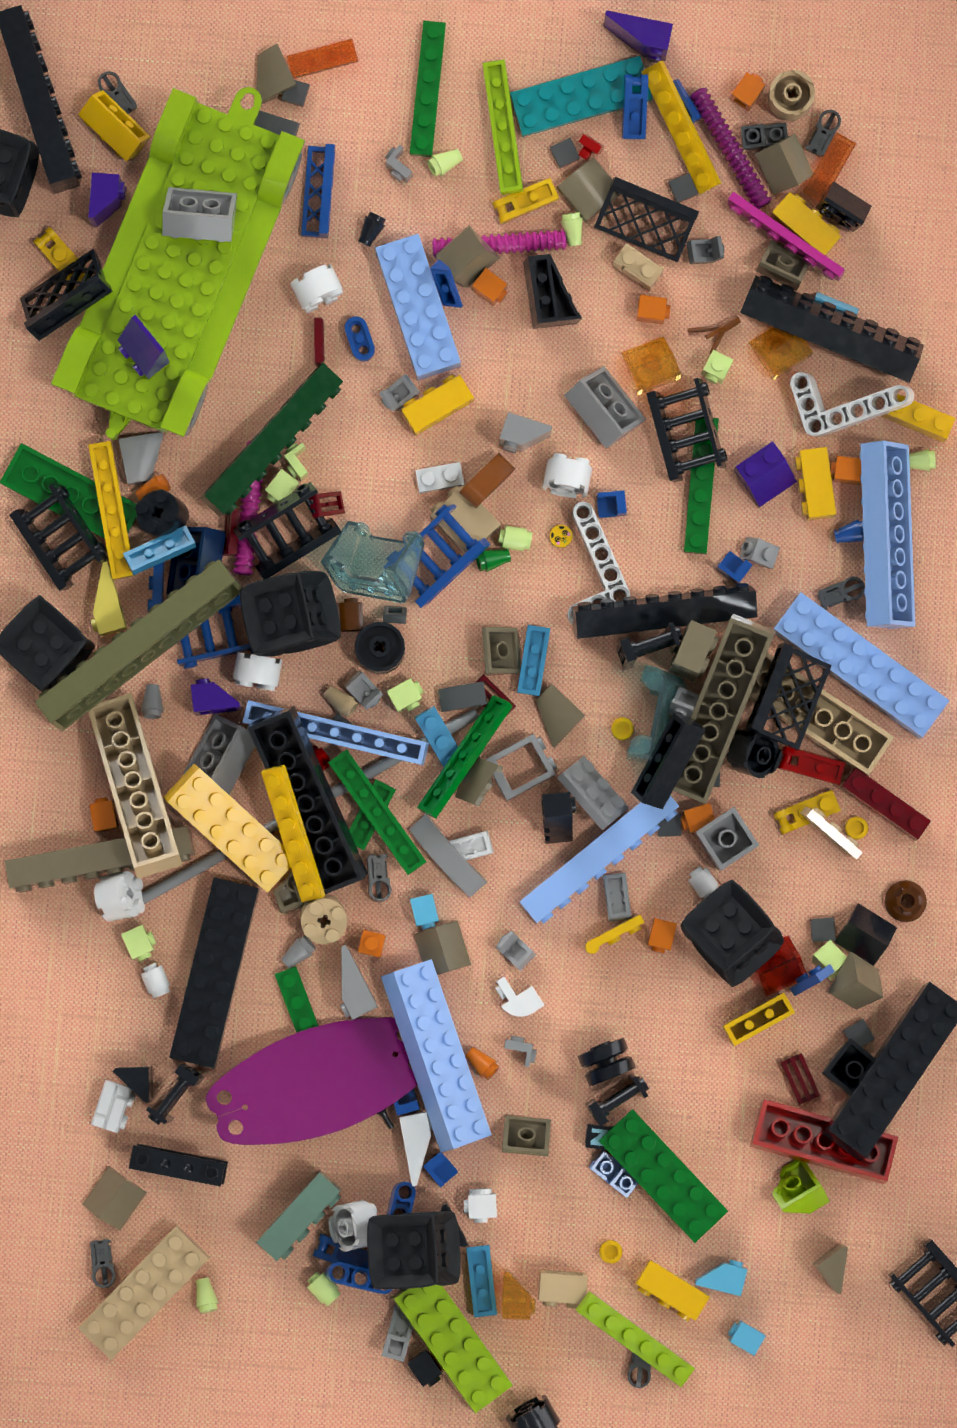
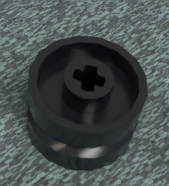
(380, 634)
(605, 1059)

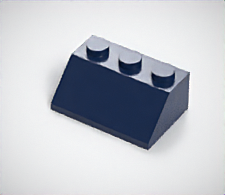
(208, 548)

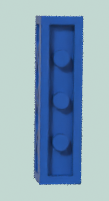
(326, 187)

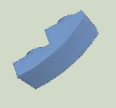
(613, 1173)

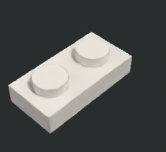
(439, 477)

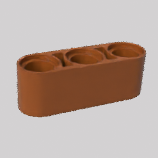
(487, 480)

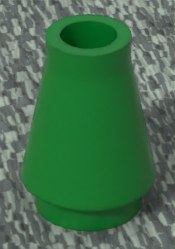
(492, 559)

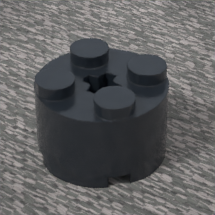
(161, 513)
(753, 754)
(534, 1414)

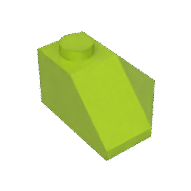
(799, 1189)

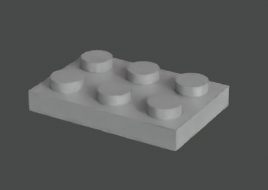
(593, 792)

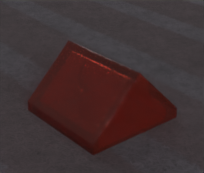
(781, 969)

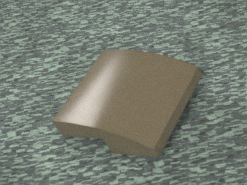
(587, 189)

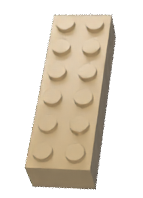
(144, 1292)

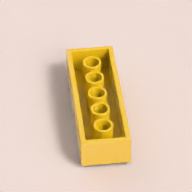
(229, 827)

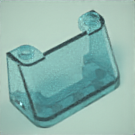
(374, 564)
(665, 687)

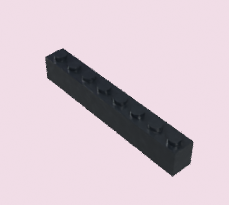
(657, 611)

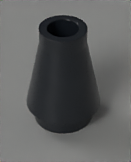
(371, 228)

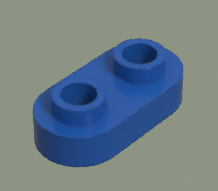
(359, 339)

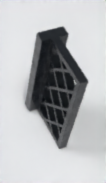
(655, 201)
(69, 303)
(769, 691)

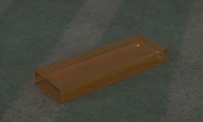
(322, 58)
(829, 166)

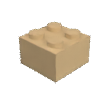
(562, 1288)

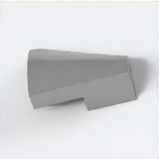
(140, 456)

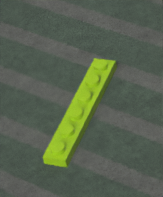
(502, 127)
(635, 1339)

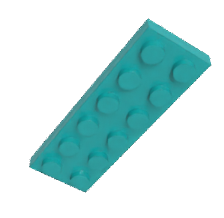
(574, 97)

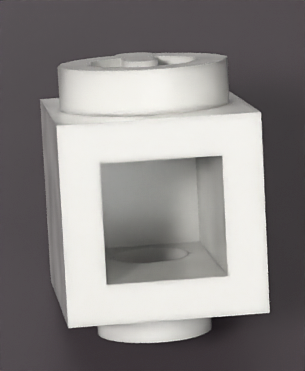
(481, 1205)

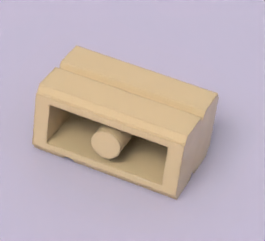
(638, 267)

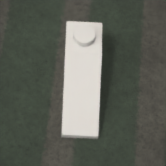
(416, 1139)

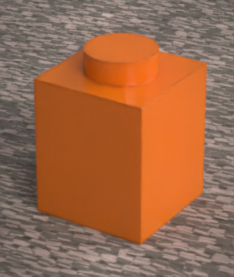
(748, 91)
(490, 287)
(653, 309)
(846, 470)
(103, 815)
(697, 817)
(661, 935)
(372, 943)

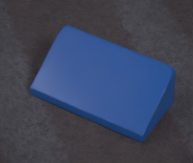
(445, 285)

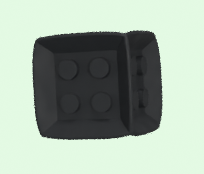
(17, 172)
(290, 613)
(43, 644)
(732, 933)
(413, 1250)

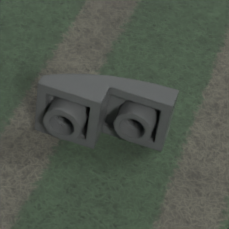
(276, 124)
(761, 136)
(462, 696)

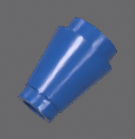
(850, 533)

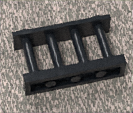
(665, 424)
(38, 538)
(291, 552)
(630, 651)
(187, 1077)
(601, 1109)
(178, 1165)
(947, 1271)

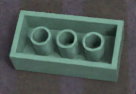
(302, 1212)

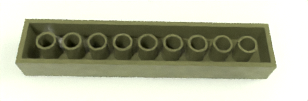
(139, 645)

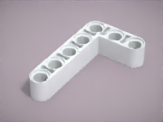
(846, 410)
(600, 566)

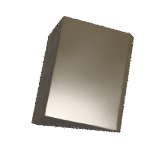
(784, 164)
(467, 256)
(782, 265)
(501, 651)
(444, 946)
(857, 982)
(526, 1135)
(114, 1198)
(832, 1267)

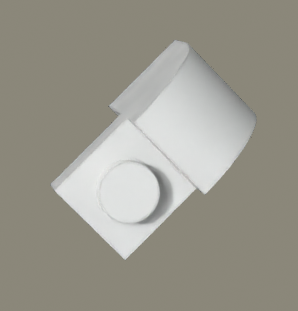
(519, 1005)

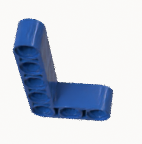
(350, 1271)

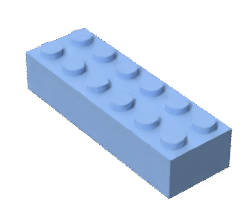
(418, 307)

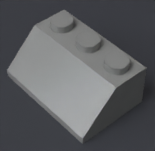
(199, 214)
(604, 407)
(223, 752)

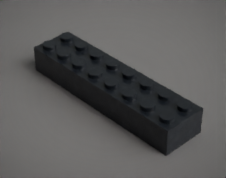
(37, 98)
(832, 328)
(284, 741)
(214, 973)
(893, 1072)

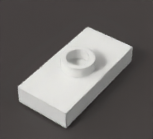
(473, 845)

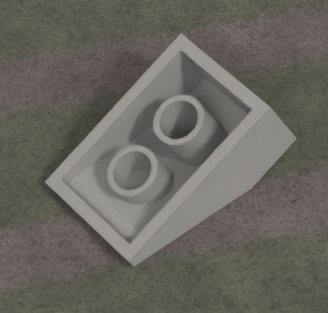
(355, 992)

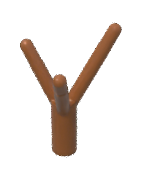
(719, 329)

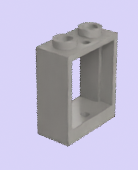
(548, 763)

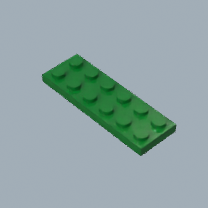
(32, 474)
(663, 1176)

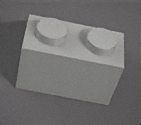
(522, 433)
(726, 839)

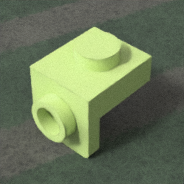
(295, 467)

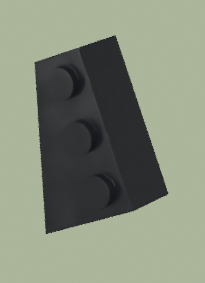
(547, 294)
(558, 817)

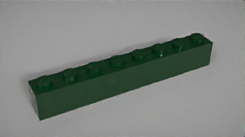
(271, 440)

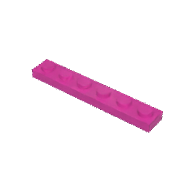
(778, 232)

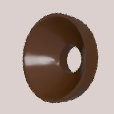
(893, 901)

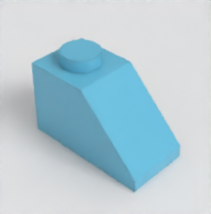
(724, 1278)

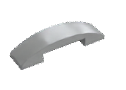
(447, 856)
(397, 1336)

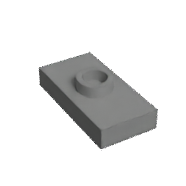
(617, 897)

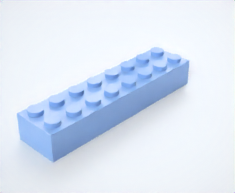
(887, 535)
(861, 666)
(436, 1056)

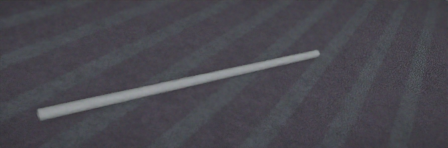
(272, 826)

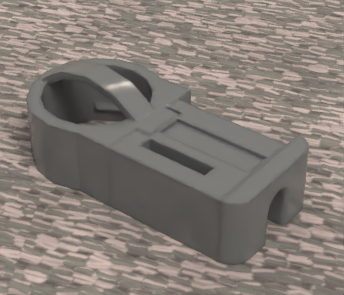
(120, 94)
(822, 137)
(837, 593)
(377, 874)
(101, 1258)
(640, 1363)

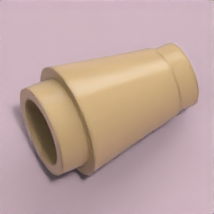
(342, 702)

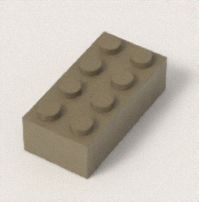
(691, 655)

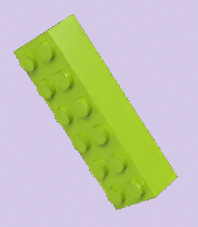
(453, 1344)

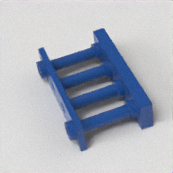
(458, 562)
(190, 661)

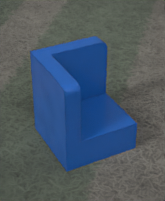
(611, 504)
(734, 567)
(407, 1103)
(440, 1169)

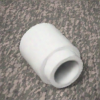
(703, 882)
(155, 980)

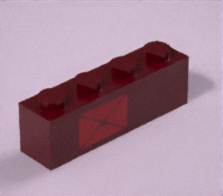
(885, 804)

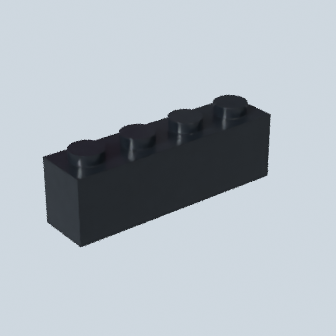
(668, 761)

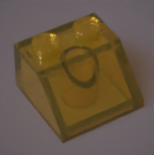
(780, 351)
(651, 365)
(516, 1298)

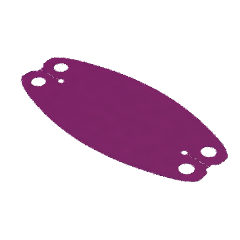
(314, 1082)

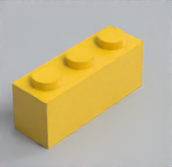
(114, 125)
(806, 223)
(437, 404)
(922, 420)
(815, 484)
(758, 1019)
(671, 1291)

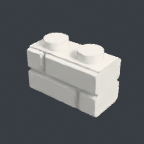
(112, 1106)

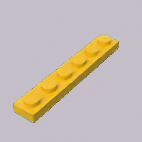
(681, 127)
(111, 508)
(293, 833)

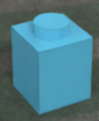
(424, 911)
(746, 1337)

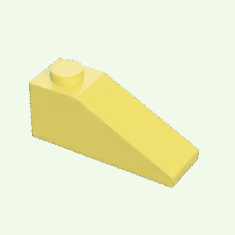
(107, 606)

